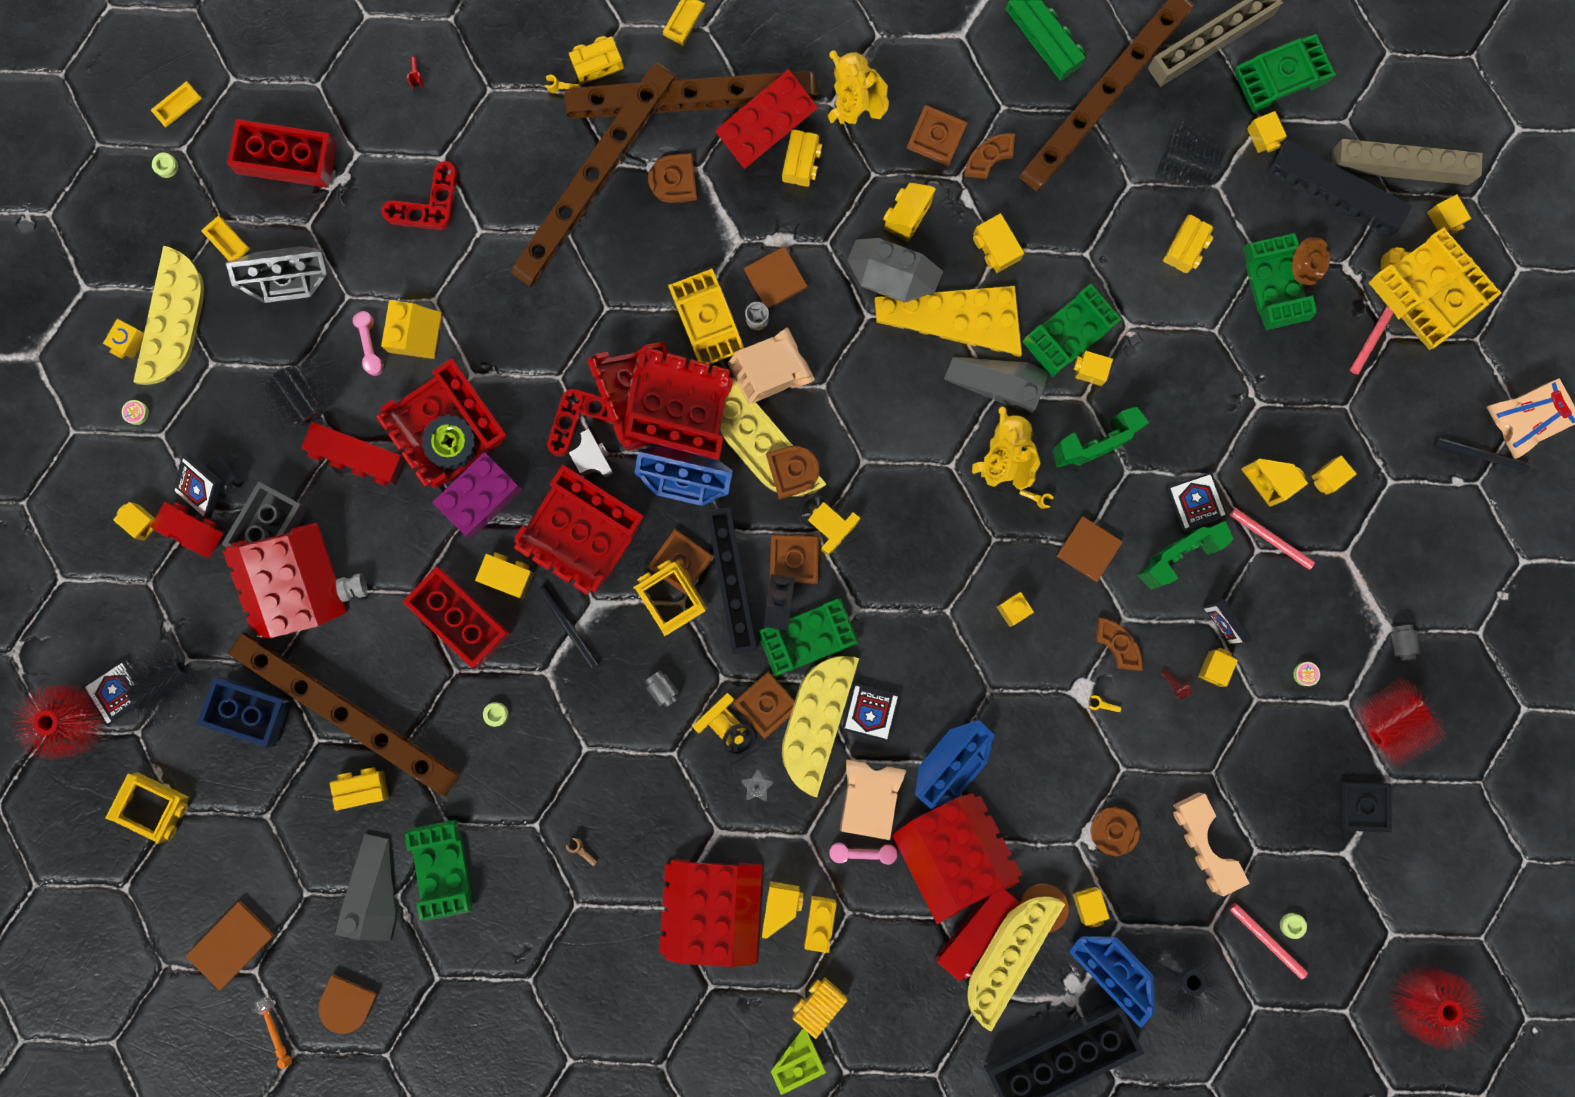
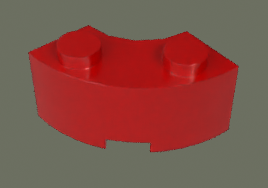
(190, 531)

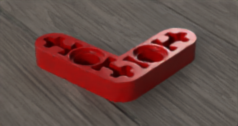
(435, 206)
(580, 408)

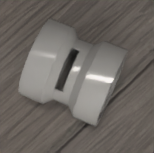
(754, 312)
(351, 587)

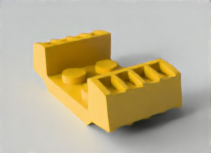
(1421, 273)
(1451, 307)
(706, 317)

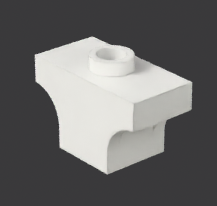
(590, 456)

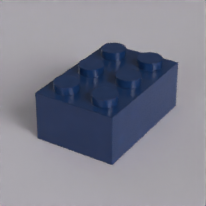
(244, 712)

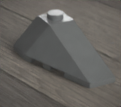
(1004, 381)
(369, 900)

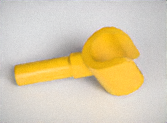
(558, 85)
(1038, 498)
(1103, 705)

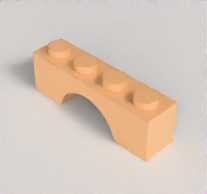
(1196, 816)

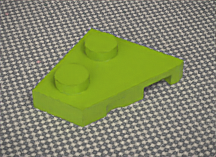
(798, 1064)

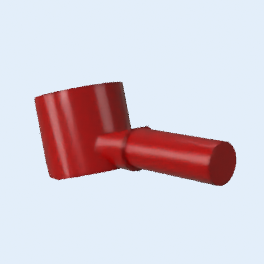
(414, 76)

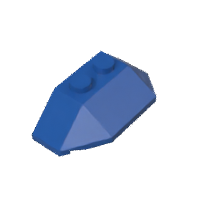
(683, 475)
(953, 764)
(1118, 974)

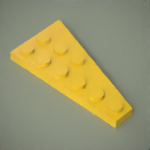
(966, 316)

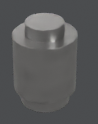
(1405, 642)
(662, 689)

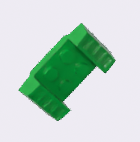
(1284, 72)
(1274, 287)
(1072, 330)
(1125, 425)
(1210, 539)
(808, 637)
(440, 870)

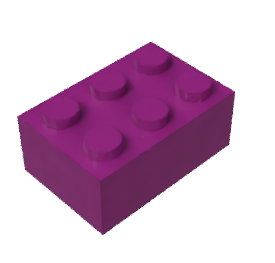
(477, 495)

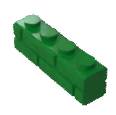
(1047, 36)

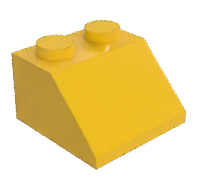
(909, 210)
(411, 330)
(1275, 479)
(781, 907)

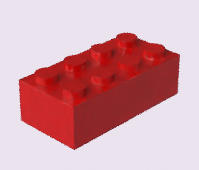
(766, 119)
(282, 153)
(456, 618)

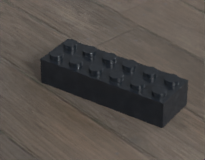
(1066, 1056)

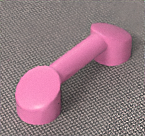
(371, 363)
(840, 853)

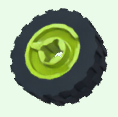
(462, 448)

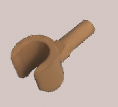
(582, 852)

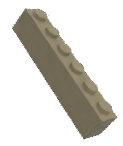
(1211, 38)
(1407, 162)

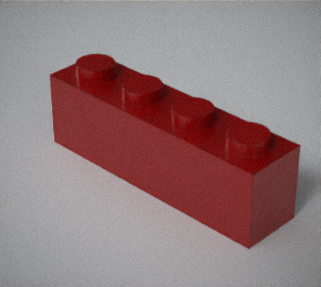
(354, 454)
(975, 934)

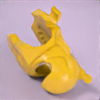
(856, 90)
(1006, 458)

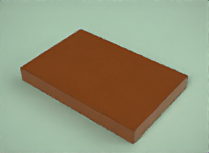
(230, 945)

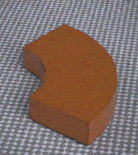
(989, 153)
(1120, 643)

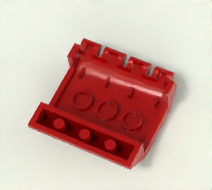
(613, 381)
(441, 396)
(677, 403)
(579, 531)
(285, 582)
(956, 856)
(711, 913)

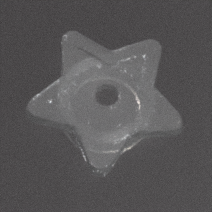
(763, 786)

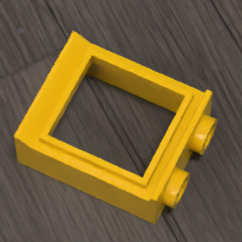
(664, 570)
(167, 825)

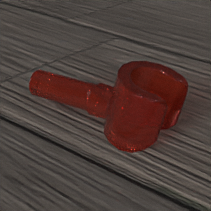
(1180, 691)

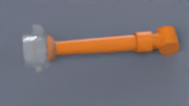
(263, 1007)

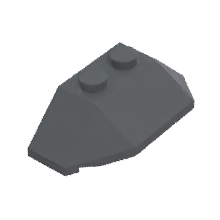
(893, 270)
(279, 273)

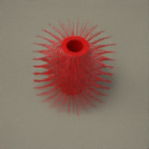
(60, 721)
(1399, 723)
(1436, 1007)

